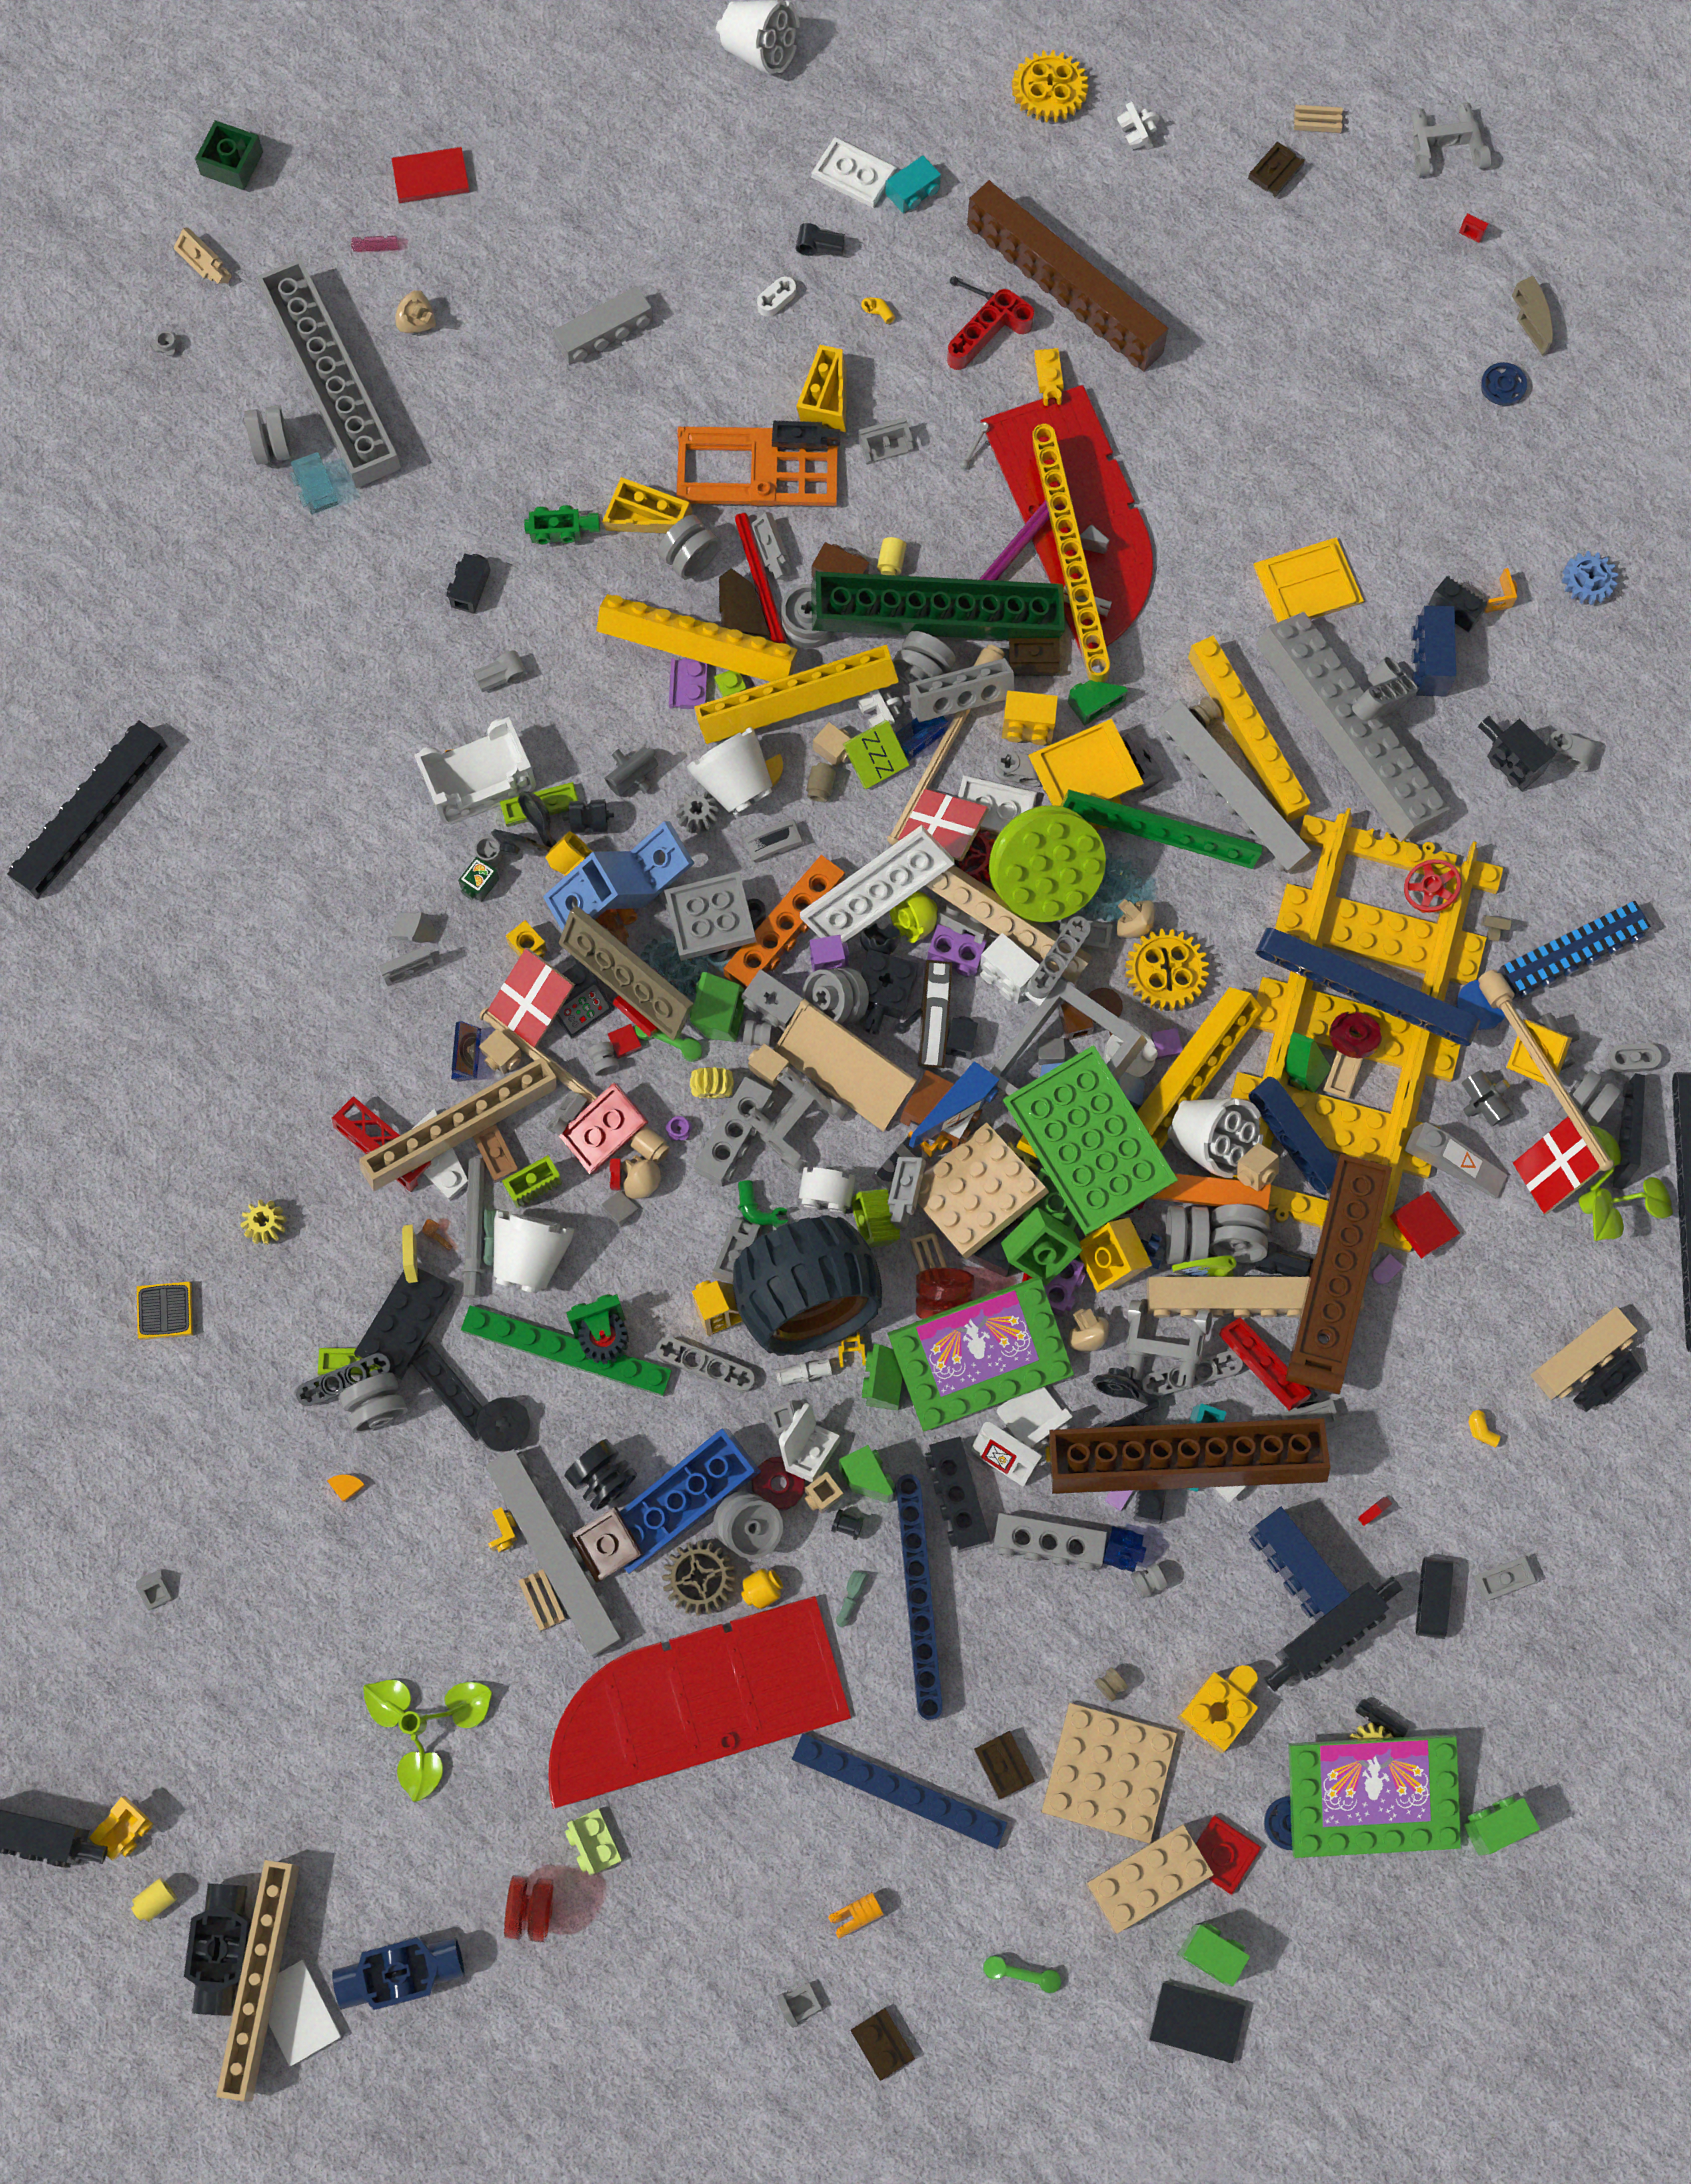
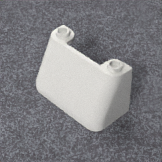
(476, 774)

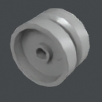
(268, 434)
(689, 547)
(798, 619)
(922, 658)
(838, 994)
(1588, 1101)
(1239, 1232)
(1183, 1235)
(373, 1402)
(748, 1525)

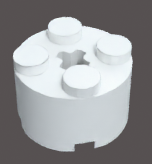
(827, 1189)

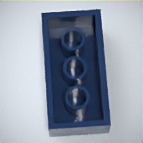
(1298, 1564)

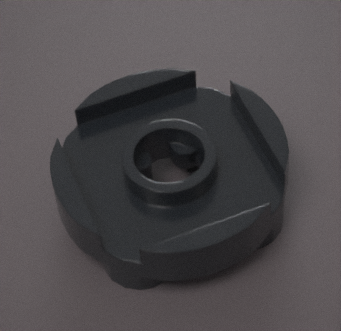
(490, 1434)

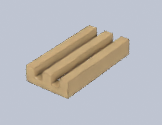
(1318, 115)
(923, 1239)
(532, 1578)

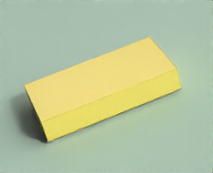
(409, 1253)

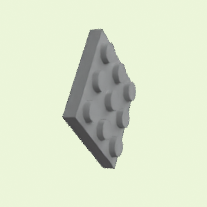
(710, 916)

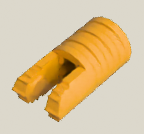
(863, 1911)

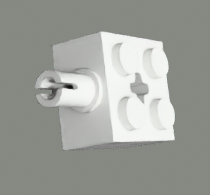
(1008, 969)

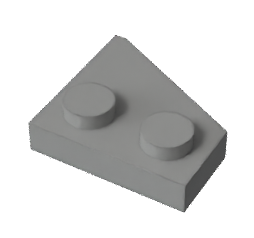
(960, 921)

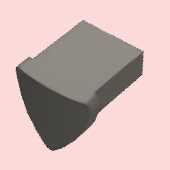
(413, 928)
(798, 2004)

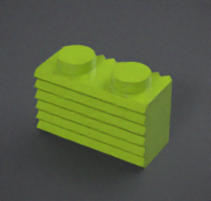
(532, 1181)
(874, 1218)

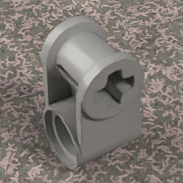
(1571, 750)
(1019, 769)

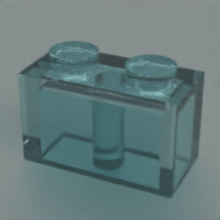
(314, 483)

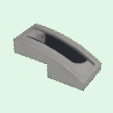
(773, 840)

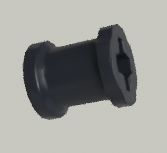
(847, 1524)

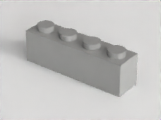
(603, 325)

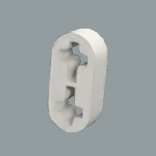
(778, 298)

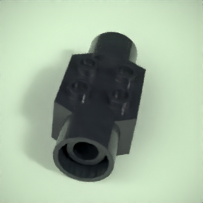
(217, 1949)

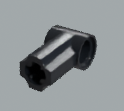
(814, 240)
(1283, 1262)

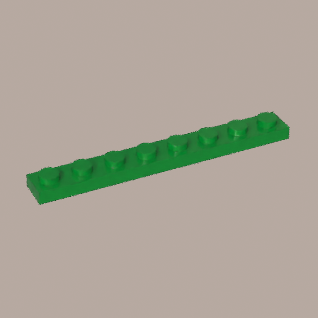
(1163, 829)
(563, 1350)

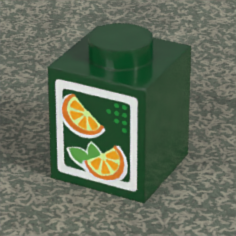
(478, 880)

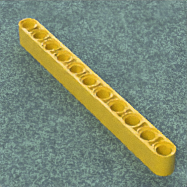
(1066, 542)

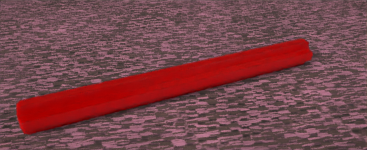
(760, 578)

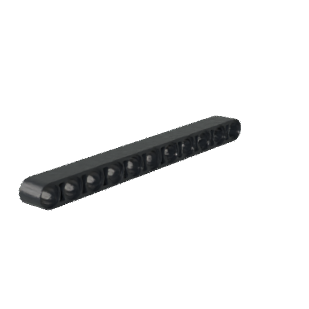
(1682, 1130)

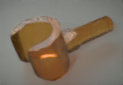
(430, 1228)

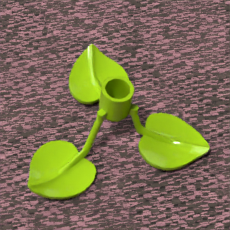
(1608, 1220)
(387, 1704)

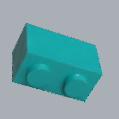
(913, 184)

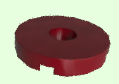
(1349, 1045)
(781, 1499)

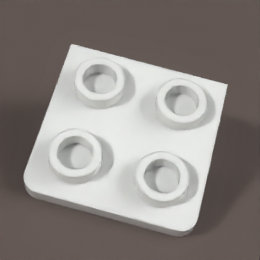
(1032, 1416)
(806, 1445)

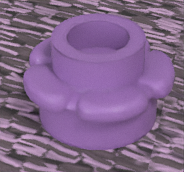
(678, 1121)

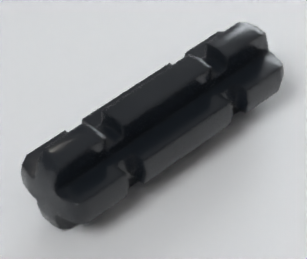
(1381, 1718)

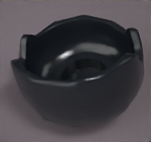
(879, 939)

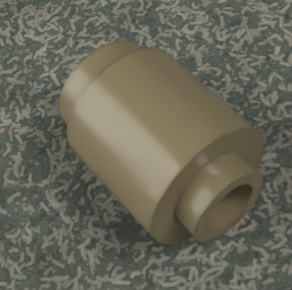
(820, 782)

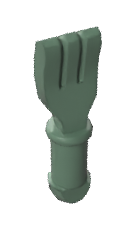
(489, 1216)
(854, 1588)

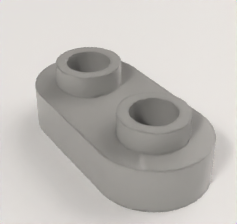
(1632, 1057)

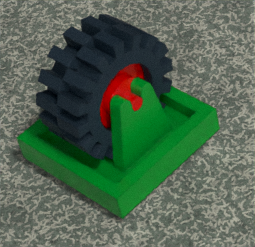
(600, 1328)

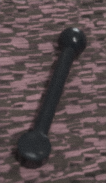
(955, 281)
(901, 1027)

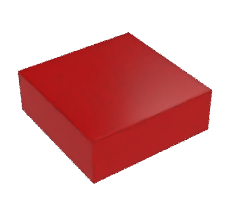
(1473, 228)
(624, 1041)

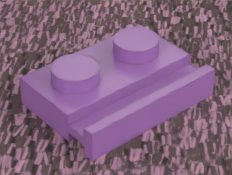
(687, 683)

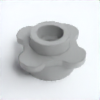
(164, 337)

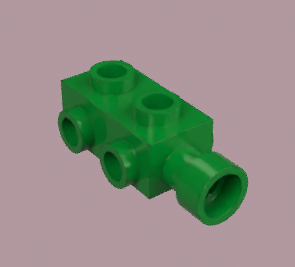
(559, 525)

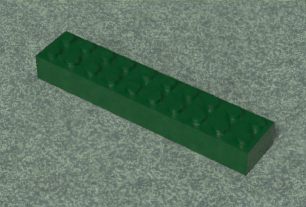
(936, 606)

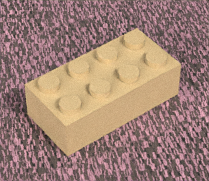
(1149, 1879)

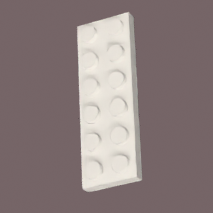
(878, 886)

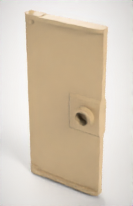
(844, 1065)

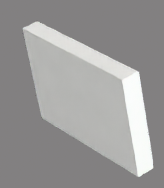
(853, 172)
(1002, 800)
(300, 2015)

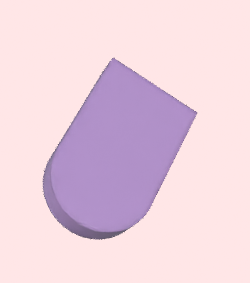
(1386, 1270)
(1118, 1498)

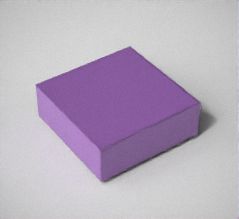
(1167, 1043)

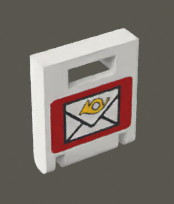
(1005, 1453)

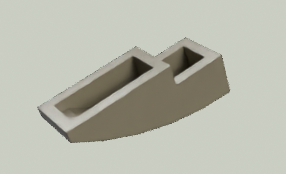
(1534, 313)

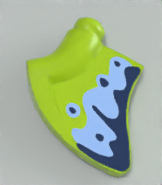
(1210, 1267)

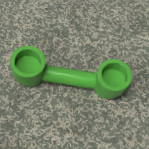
(690, 1047)
(996, 1968)

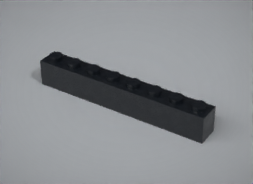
(87, 809)

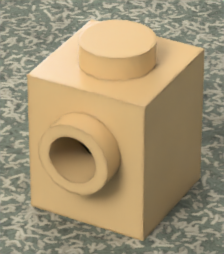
(830, 744)
(500, 1052)
(767, 1064)
(1258, 1167)
(823, 1493)

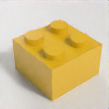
(1029, 717)
(1113, 1254)

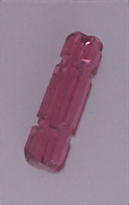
(374, 243)

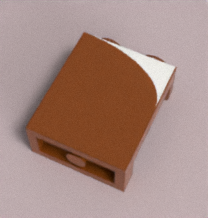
(926, 1097)

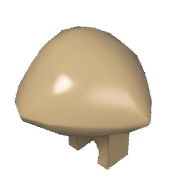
(414, 313)
(1138, 918)
(642, 1177)
(1090, 1332)

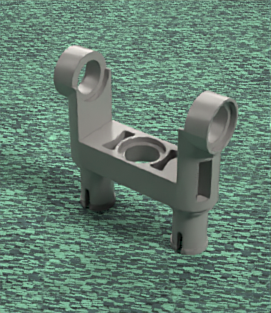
(1446, 135)
(774, 1131)
(1141, 1348)

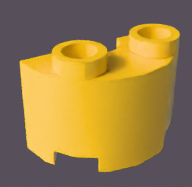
(121, 1829)

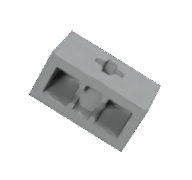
(765, 985)

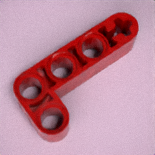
(985, 331)

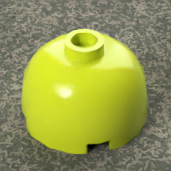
(915, 916)

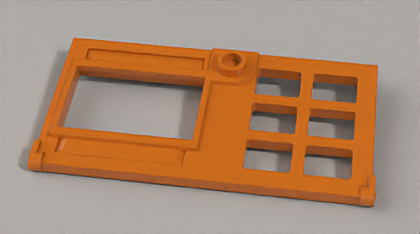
(764, 474)

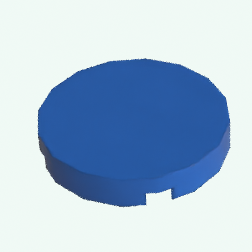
(1474, 1002)

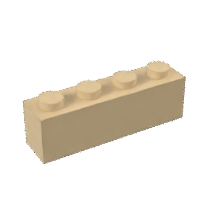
(1584, 1353)

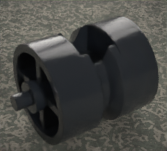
(588, 816)

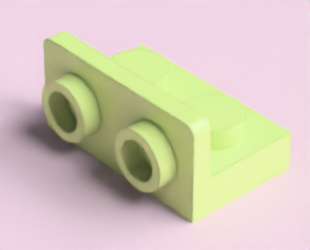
(593, 1842)

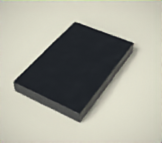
(1197, 2023)

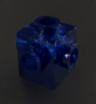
(1124, 1549)

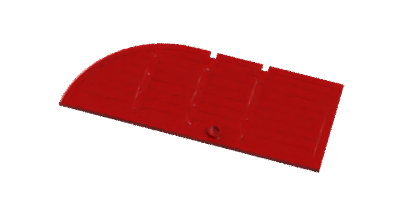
(1097, 497)
(697, 1702)

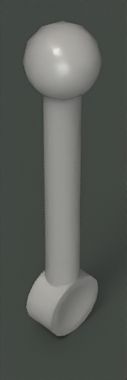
(984, 428)

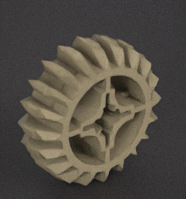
(687, 1582)

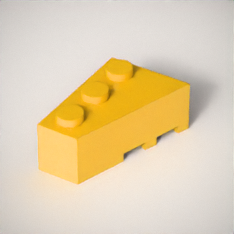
(825, 390)
(643, 509)
(716, 1305)

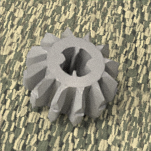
(698, 803)

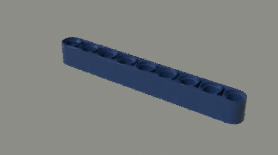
(1368, 986)
(922, 1583)

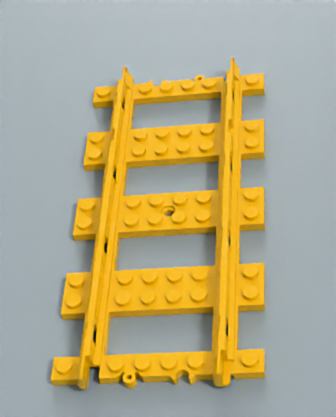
(1384, 936)

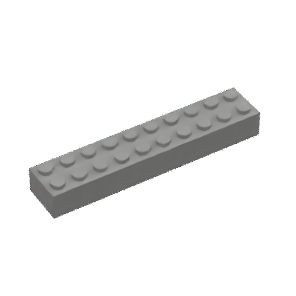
(328, 373)
(1364, 747)

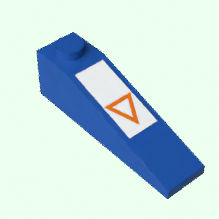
(963, 1099)

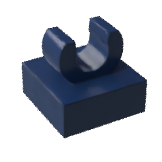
(1153, 1250)

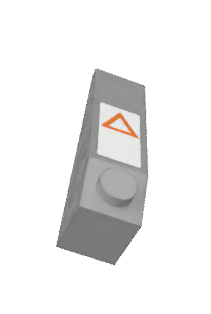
(1455, 1159)

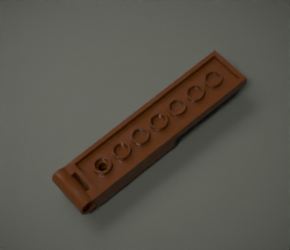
(1338, 1274)

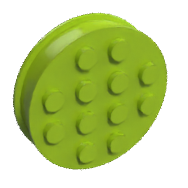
(1047, 863)

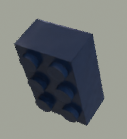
(1434, 650)

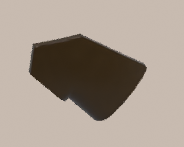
(740, 605)

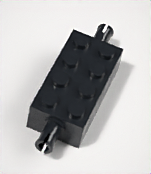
(1327, 1635)
(47, 1839)

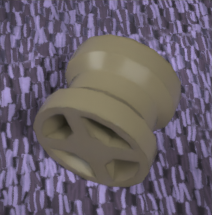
(1206, 711)
(1111, 1684)

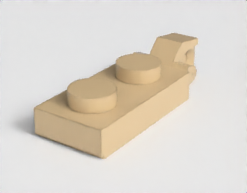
(201, 257)

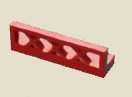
(368, 1144)

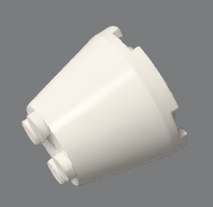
(760, 33)
(734, 772)
(1216, 1132)
(527, 1250)

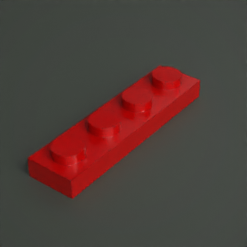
(1263, 1363)

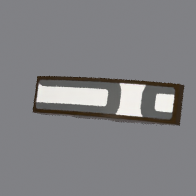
(935, 1013)

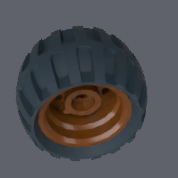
(807, 1285)

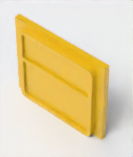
(1308, 581)
(1087, 763)

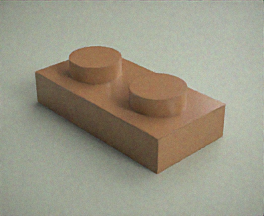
(495, 1153)

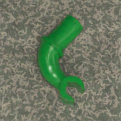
(750, 1209)

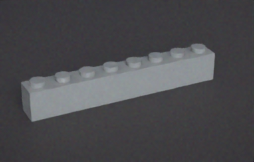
(1235, 787)
(554, 1554)

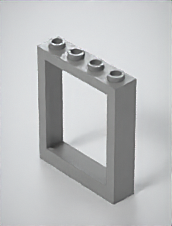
(1118, 1064)

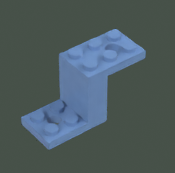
(621, 877)

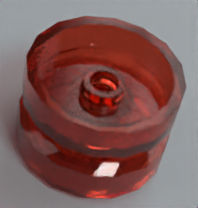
(942, 1290)
(530, 1909)

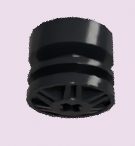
(604, 1479)

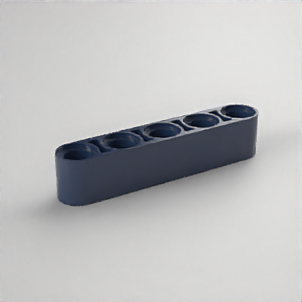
(1295, 1134)

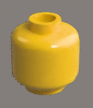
(762, 1588)

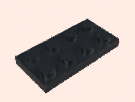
(405, 1320)

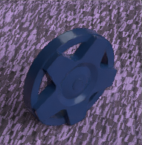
(1503, 384)
(1280, 1823)

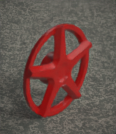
(1433, 885)

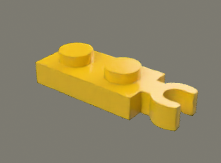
(1049, 374)

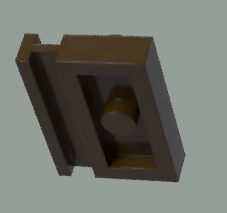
(1276, 169)
(1034, 656)
(1004, 1765)
(882, 2044)

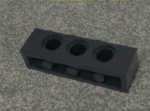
(953, 1452)

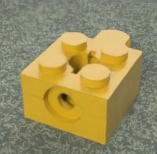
(1221, 1707)

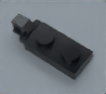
(803, 435)
(1608, 1381)

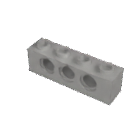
(961, 690)
(707, 1164)
(1091, 1540)

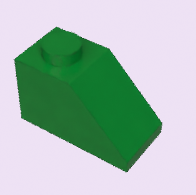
(1095, 699)
(1305, 1063)

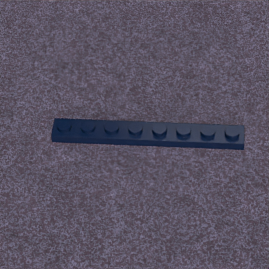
(899, 1791)

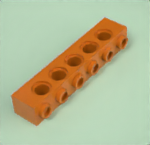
(822, 873)

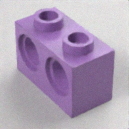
(959, 945)
(828, 953)
(1065, 1288)

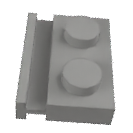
(406, 965)

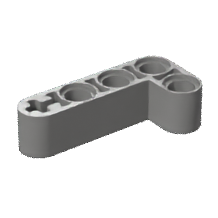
(1389, 691)

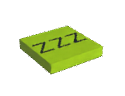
(875, 754)

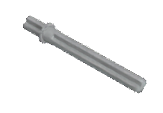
(473, 1228)

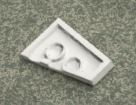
(445, 1169)

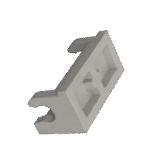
(885, 440)

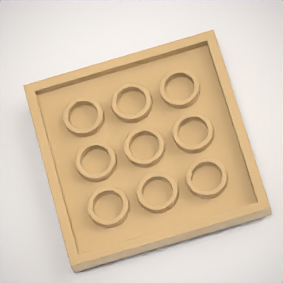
(978, 1190)
(1109, 1773)

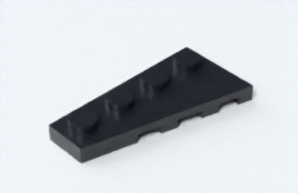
(1631, 1131)

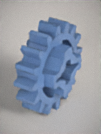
(1579, 582)

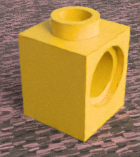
(524, 933)

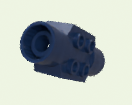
(398, 1973)

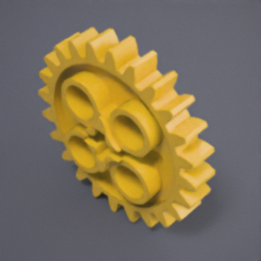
(1049, 86)
(1143, 971)

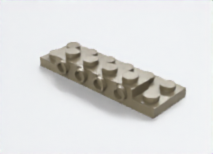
(625, 973)

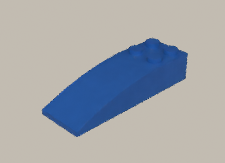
(687, 1494)

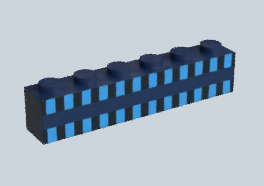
(1575, 949)

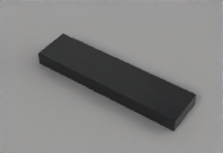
(448, 1387)

